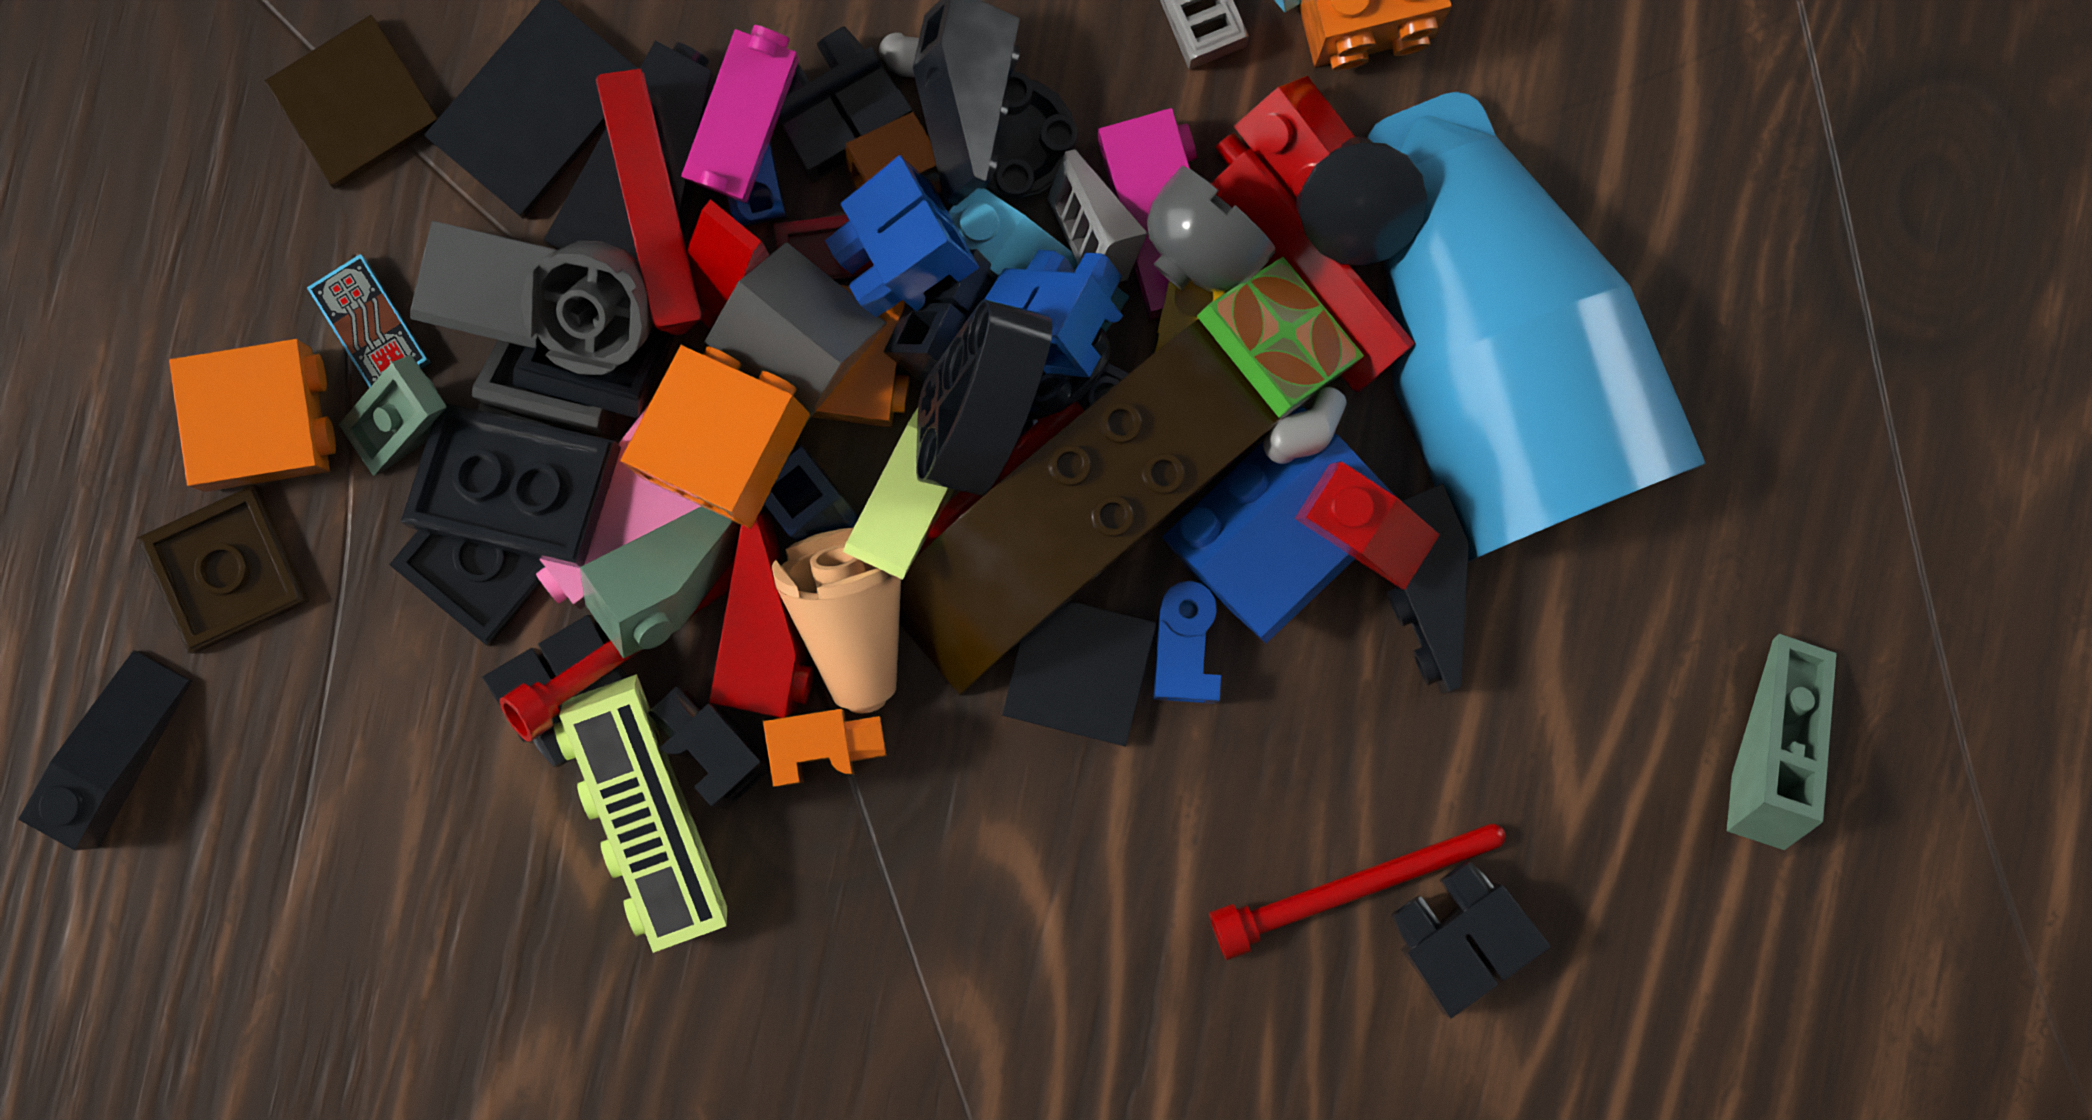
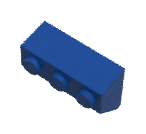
(1250, 546)

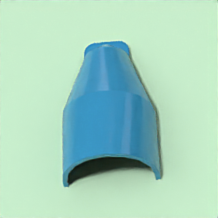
(1528, 347)

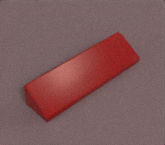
(649, 200)
(1336, 285)

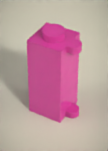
(741, 113)

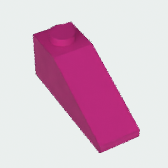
(1138, 162)

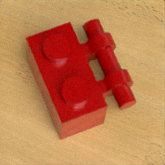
(1289, 133)

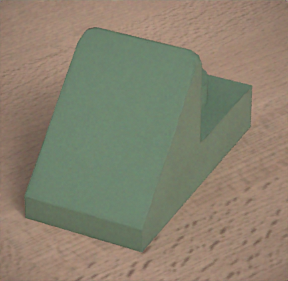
(393, 415)

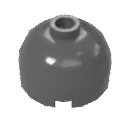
(1203, 236)
(587, 306)

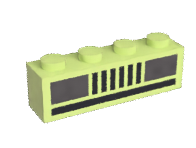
(642, 813)

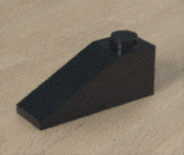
(105, 754)

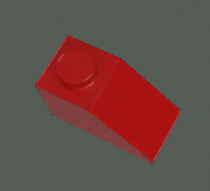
(1368, 523)

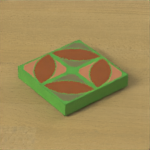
(1280, 336)

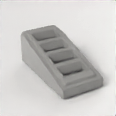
(1210, 46)
(1100, 222)

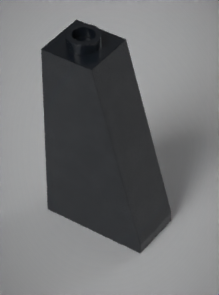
(678, 95)

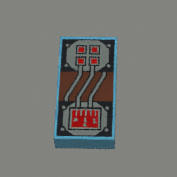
(365, 319)

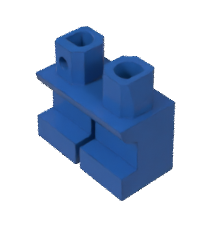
(904, 233)
(1072, 298)

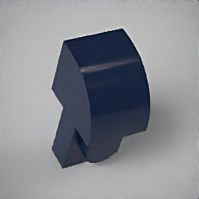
(807, 499)

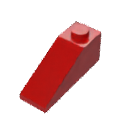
(720, 257)
(759, 648)

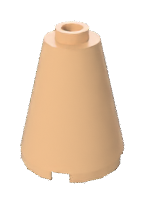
(844, 617)

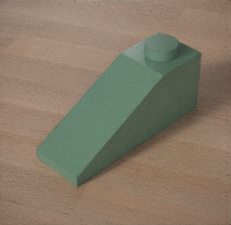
(658, 579)
(1785, 747)

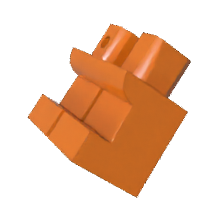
(819, 738)

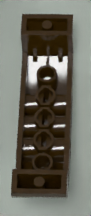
(1081, 504)

